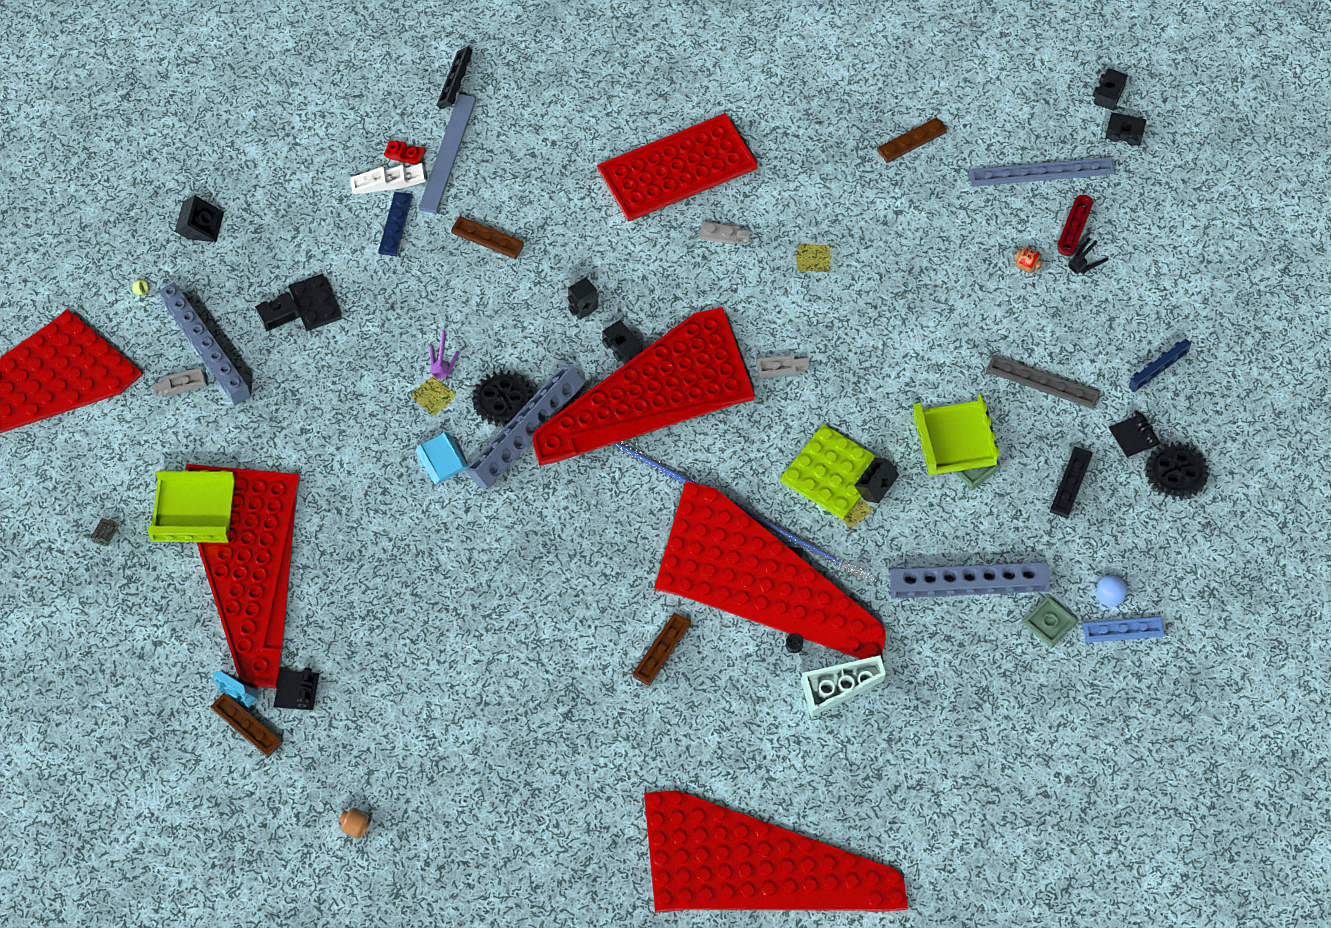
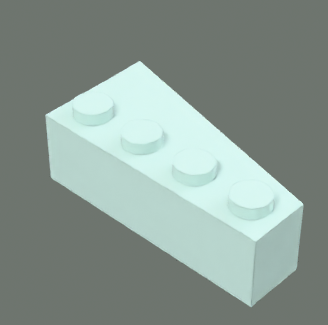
(840, 682)

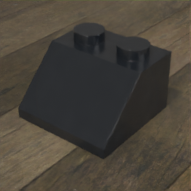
(199, 220)

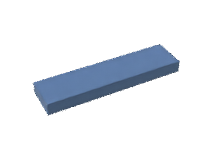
(1123, 629)

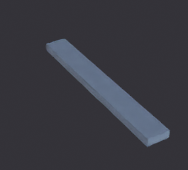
(447, 154)
(1041, 171)

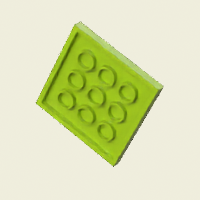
(828, 471)

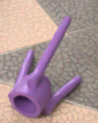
(440, 368)

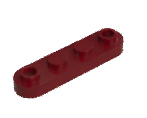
(1075, 225)

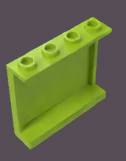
(956, 437)
(192, 506)

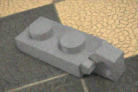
(723, 233)
(781, 366)
(180, 383)

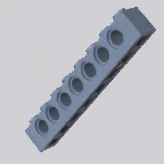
(204, 344)
(565, 378)
(978, 586)

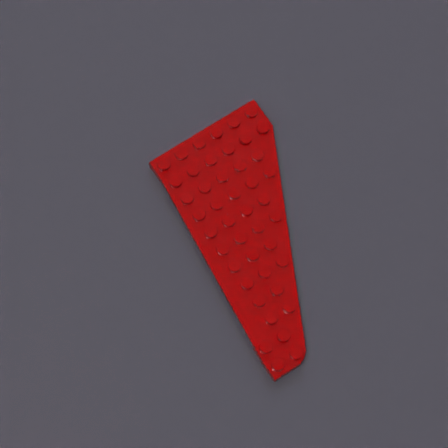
(59, 372)
(671, 381)
(741, 568)
(253, 570)
(734, 862)

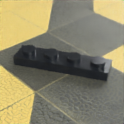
(454, 78)
(1071, 482)

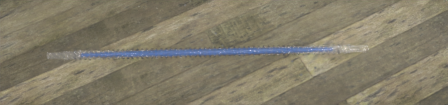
(832, 558)

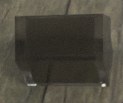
(104, 532)

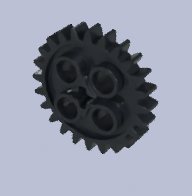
(488, 406)
(1176, 471)

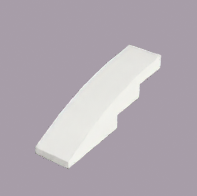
(388, 179)

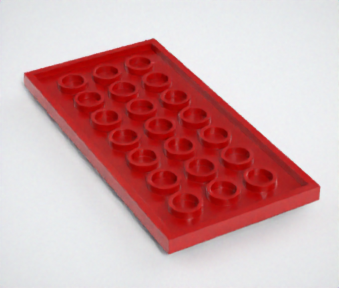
(677, 167)

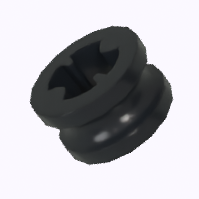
(797, 648)

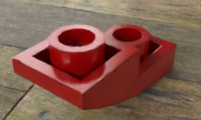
(401, 152)

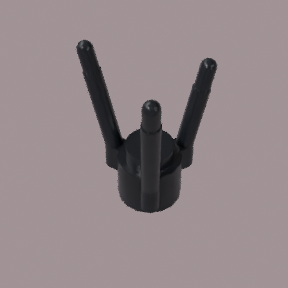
(1078, 262)

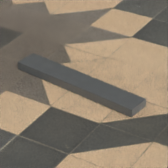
(1043, 382)

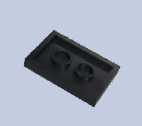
(314, 302)

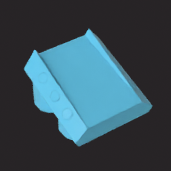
(441, 457)
(234, 689)

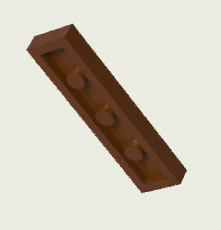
(911, 140)
(487, 237)
(661, 649)
(246, 725)

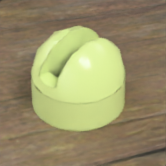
(140, 284)

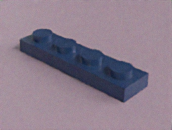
(395, 224)
(1153, 369)

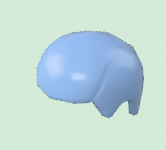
(1111, 590)

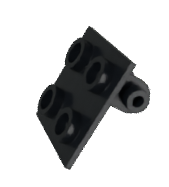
(1134, 434)
(296, 689)

